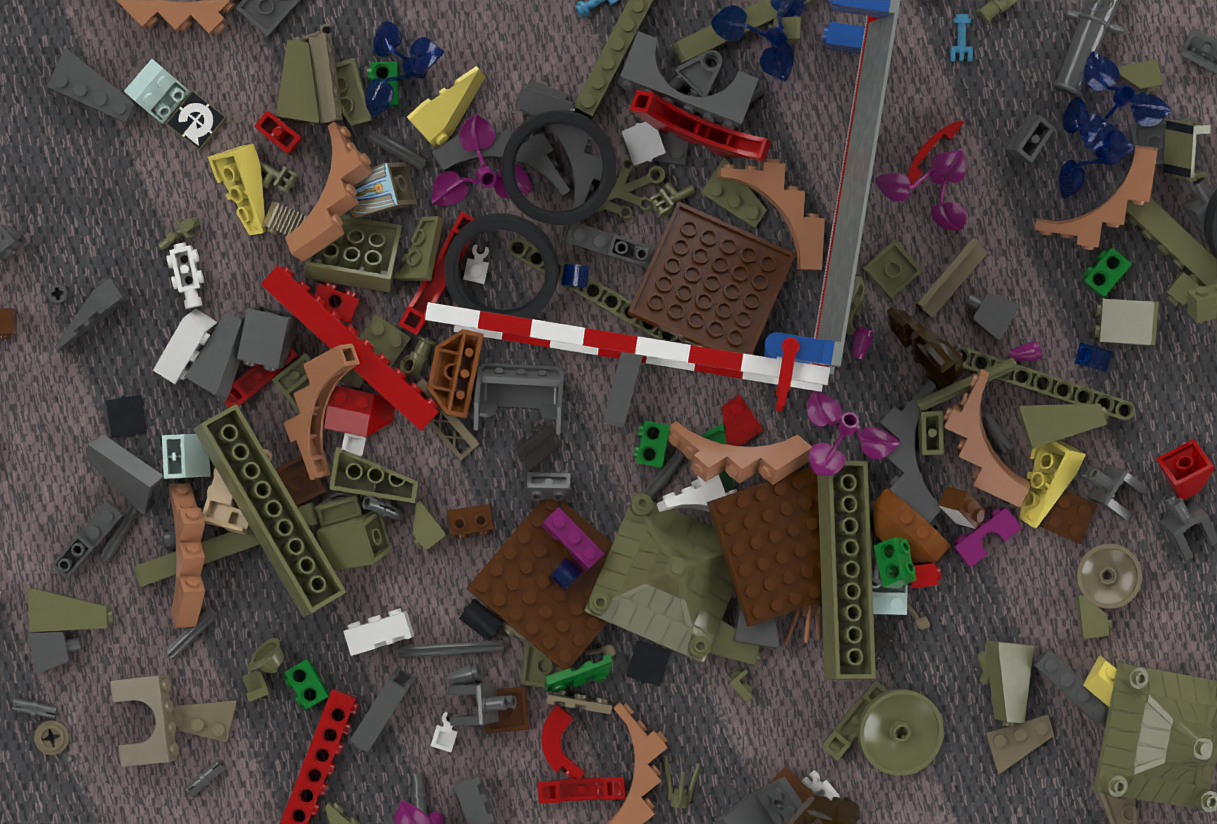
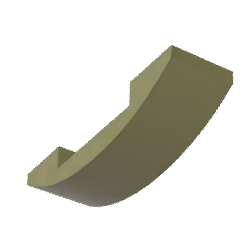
(847, 728)

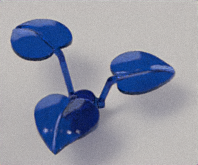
(423, 55)
(776, 59)
(1102, 73)
(1114, 149)

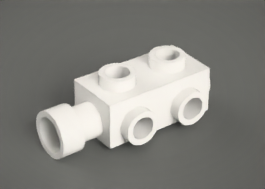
(183, 270)

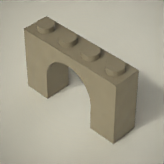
(155, 693)

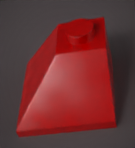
(1186, 469)

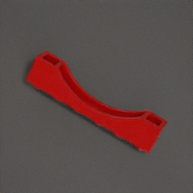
(431, 291)

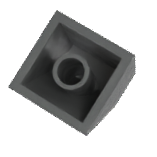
(267, 337)

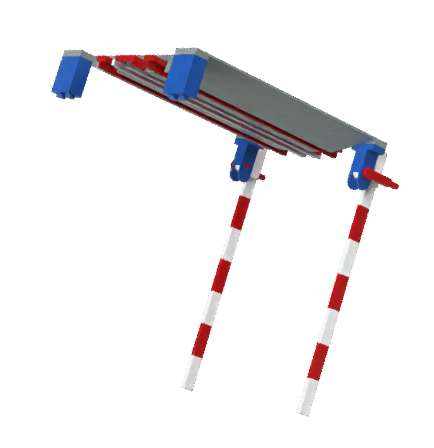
(787, 357)

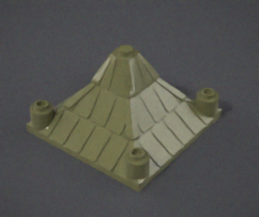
(664, 580)
(1160, 738)

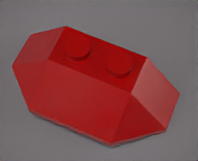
(357, 412)

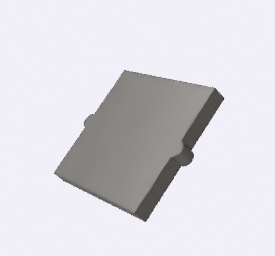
(643, 143)

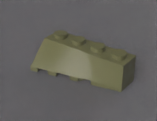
(367, 478)

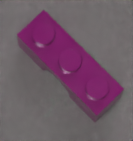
(970, 545)
(581, 547)

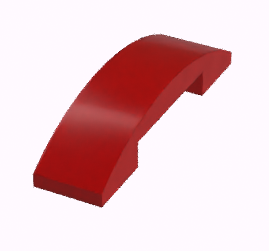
(947, 132)
(253, 381)
(584, 789)

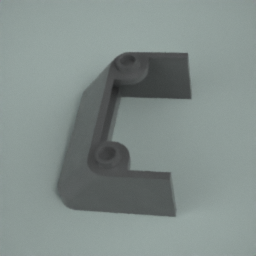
(520, 388)

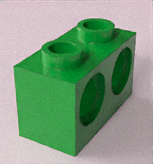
(393, 70)
(1109, 276)
(657, 445)
(895, 562)
(311, 681)

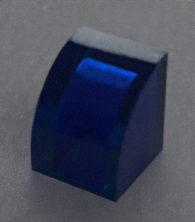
(575, 276)
(1093, 357)
(565, 573)

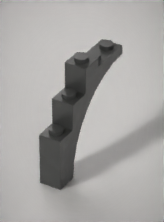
(532, 154)
(583, 164)
(903, 426)

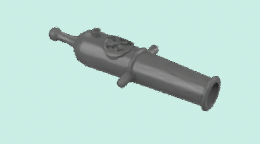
(1092, 27)

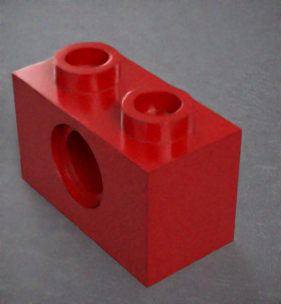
(278, 133)
(349, 301)
(926, 575)

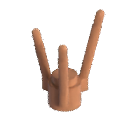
(808, 612)

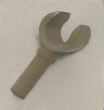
(317, 32)
(922, 623)
(607, 649)

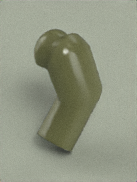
(982, 659)

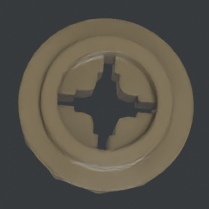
(46, 746)

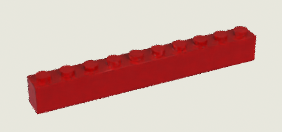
(333, 332)

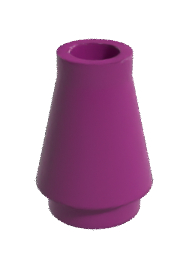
(861, 341)
(1027, 352)

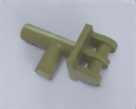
(281, 177)
(665, 204)
(185, 228)

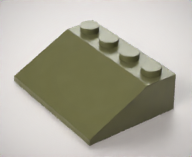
(360, 257)

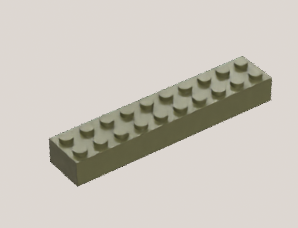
(269, 510)
(846, 573)

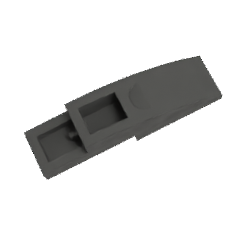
(609, 244)
(88, 539)

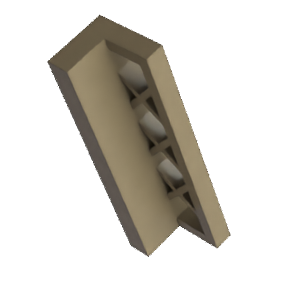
(325, 78)
(951, 278)
(455, 422)

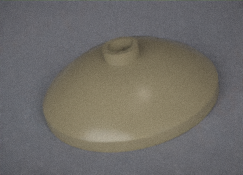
(1124, 579)

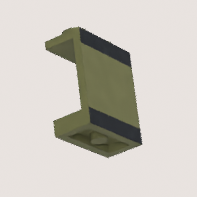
(1181, 148)

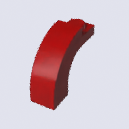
(551, 742)

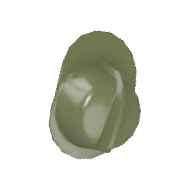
(267, 657)

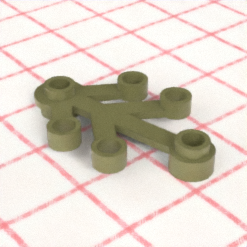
(622, 190)

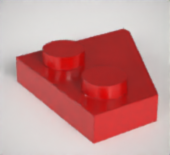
(739, 422)

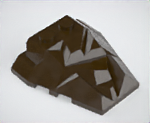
(935, 355)
(826, 811)

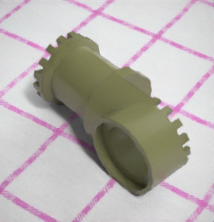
(992, 8)
(417, 356)

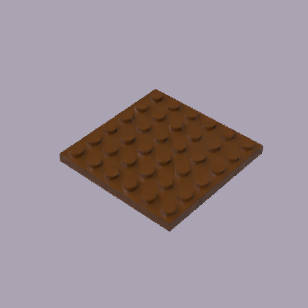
(711, 282)
(772, 544)
(529, 600)

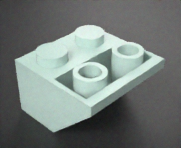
(157, 91)
(184, 457)
(889, 599)

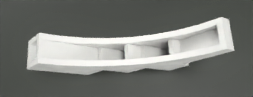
(695, 495)

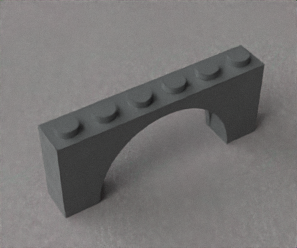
(724, 108)

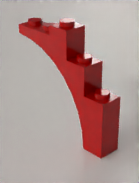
(696, 130)

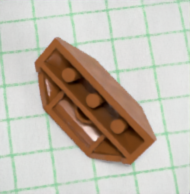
(455, 371)
(897, 519)

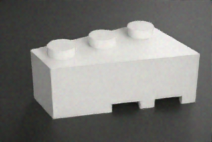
(185, 346)
(378, 632)

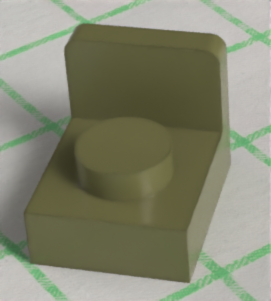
(742, 688)

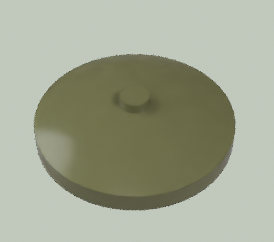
(900, 732)

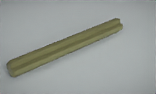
(963, 385)

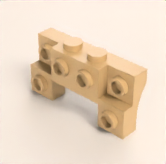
(221, 507)

